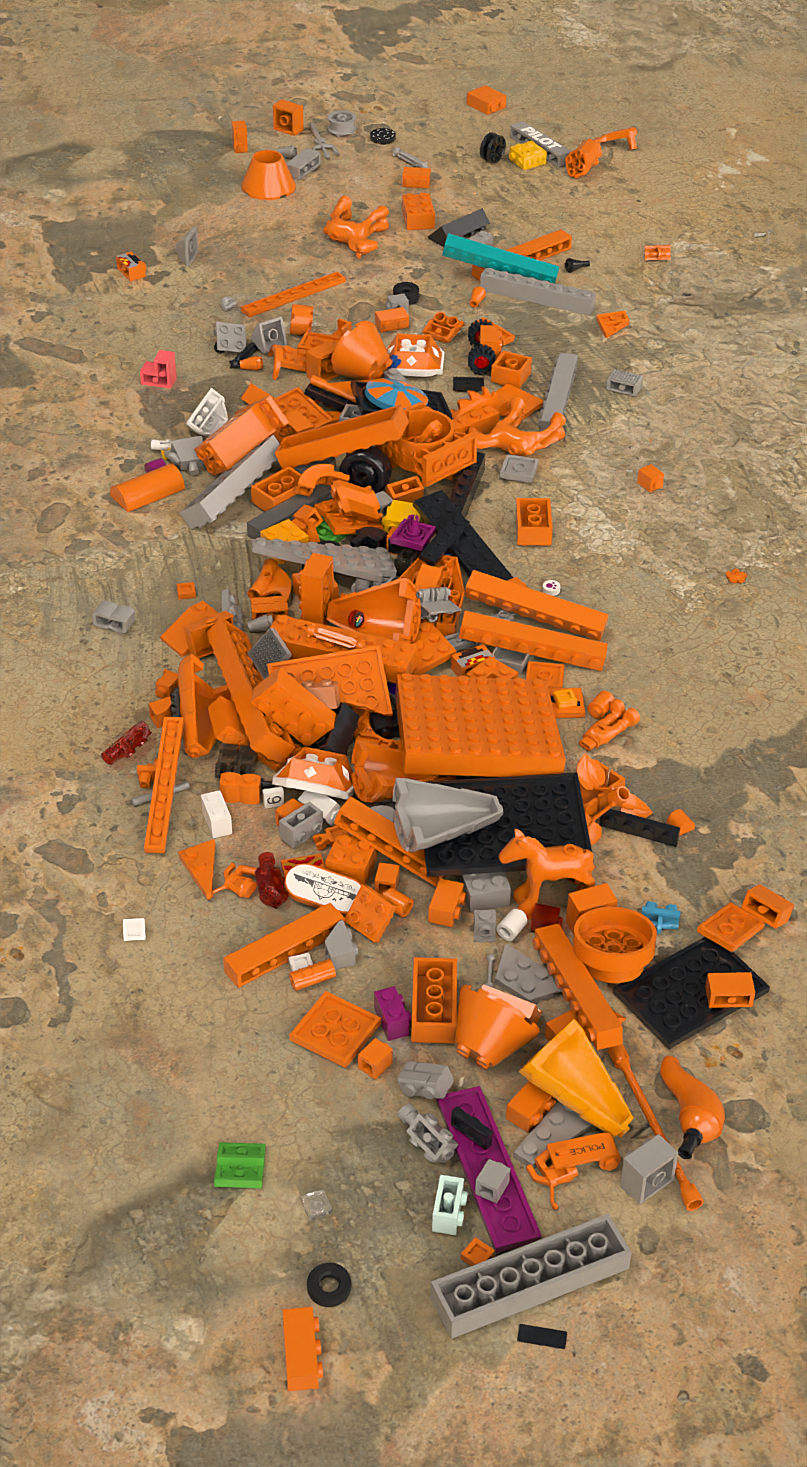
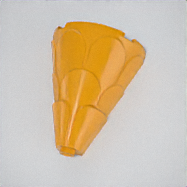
(577, 1079)

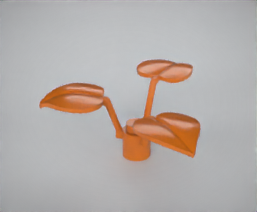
(592, 776)

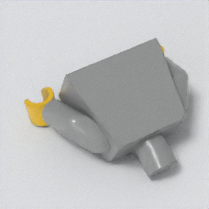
(184, 455)

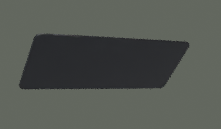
(542, 1336)

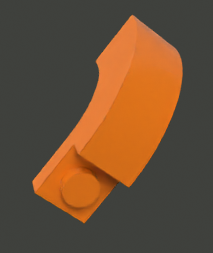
(318, 475)

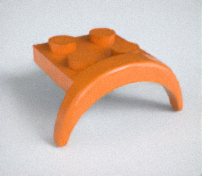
(287, 357)

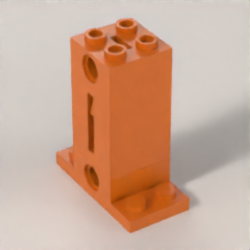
(240, 435)

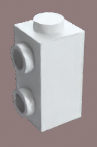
(324, 803)

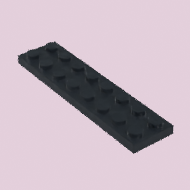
(470, 547)

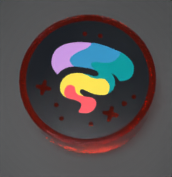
(356, 619)

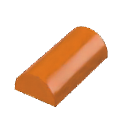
(148, 487)

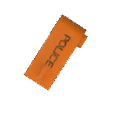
(584, 1150)

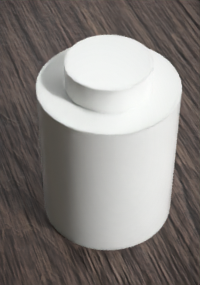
(512, 924)

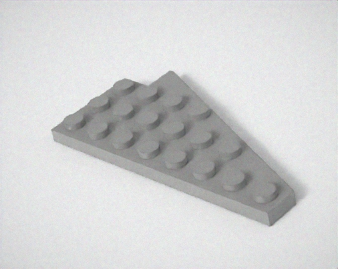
(347, 560)

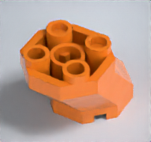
(583, 158)
(356, 500)

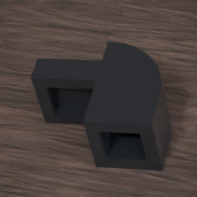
(370, 537)

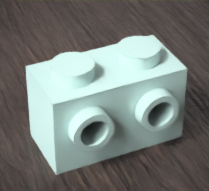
(448, 1205)

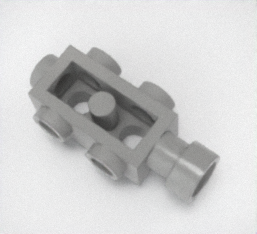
(438, 1144)

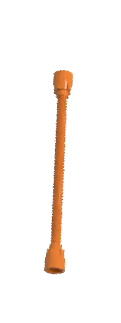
(690, 1195)

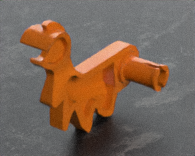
(628, 133)

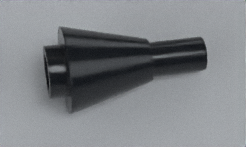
(573, 264)

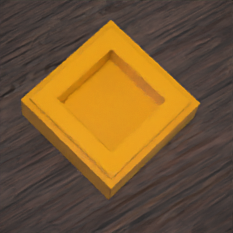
(565, 698)

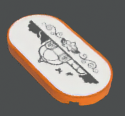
(321, 886)

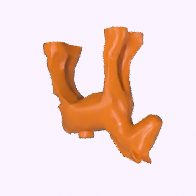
(355, 233)
(518, 442)
(546, 864)

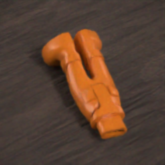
(610, 726)

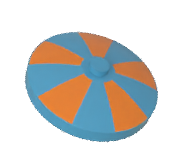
(392, 392)

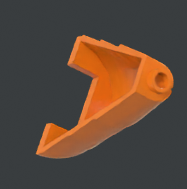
(388, 610)
(194, 702)
(377, 769)

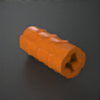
(312, 974)

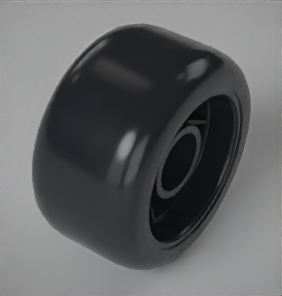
(367, 468)

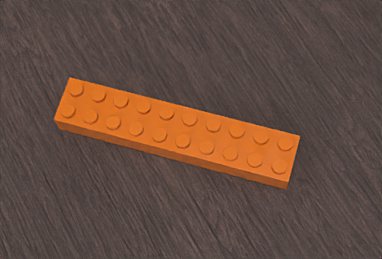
(241, 676)

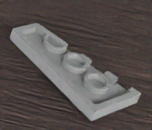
(556, 1126)

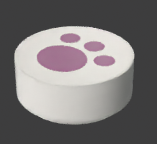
(551, 587)

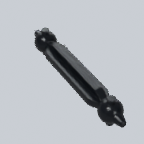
(247, 352)

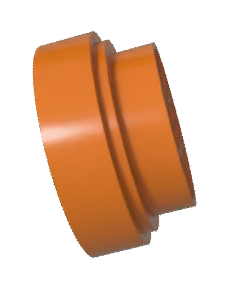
(614, 943)

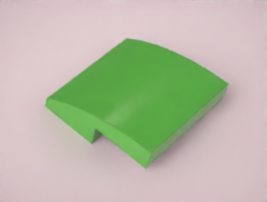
(240, 1165)

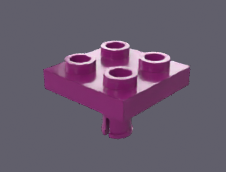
(413, 533)

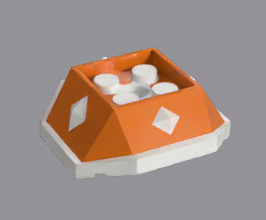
(418, 354)
(317, 772)

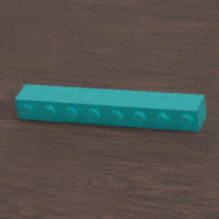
(498, 259)

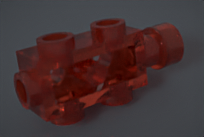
(127, 743)
(270, 881)

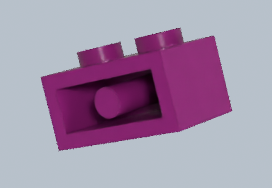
(394, 1018)

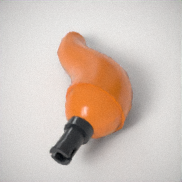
(700, 1107)

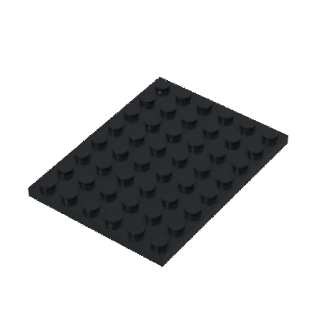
(537, 805)

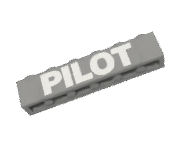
(556, 152)

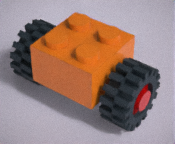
(487, 346)

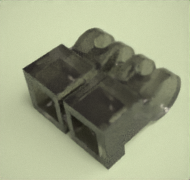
(229, 758)

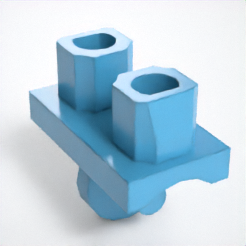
(662, 918)

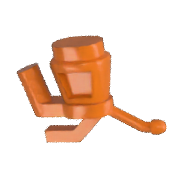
(236, 882)
(550, 1176)

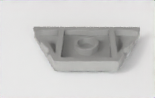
(524, 977)

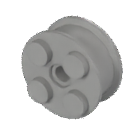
(342, 123)

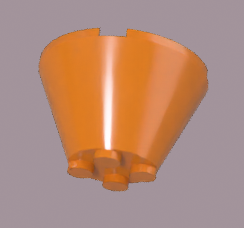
(361, 353)
(489, 1028)

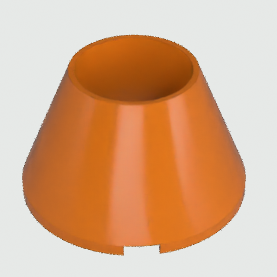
(268, 176)

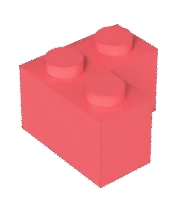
(161, 371)

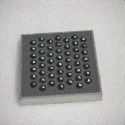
(269, 650)

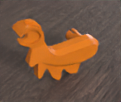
(478, 401)

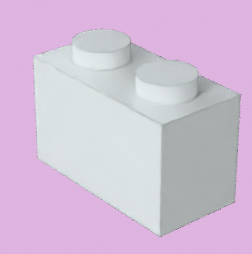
(216, 814)

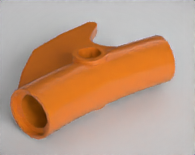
(271, 580)

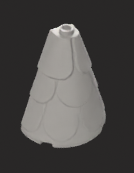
(438, 813)

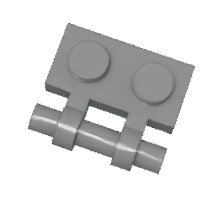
(229, 604)

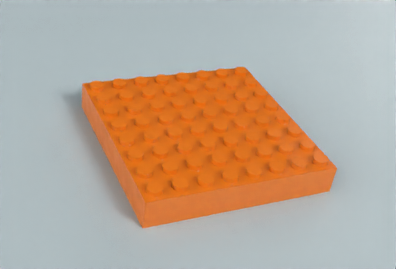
(477, 726)

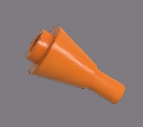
(312, 532)

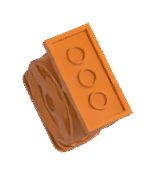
(432, 460)

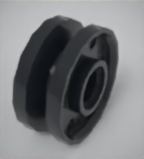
(492, 147)

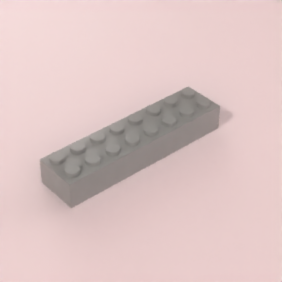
(230, 484)
(529, 1275)

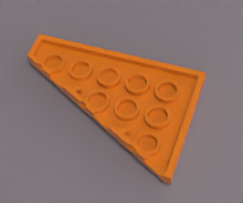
(358, 675)

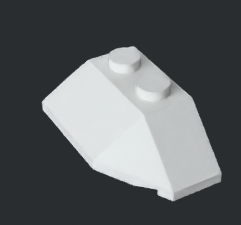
(208, 415)

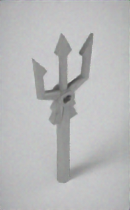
(320, 142)

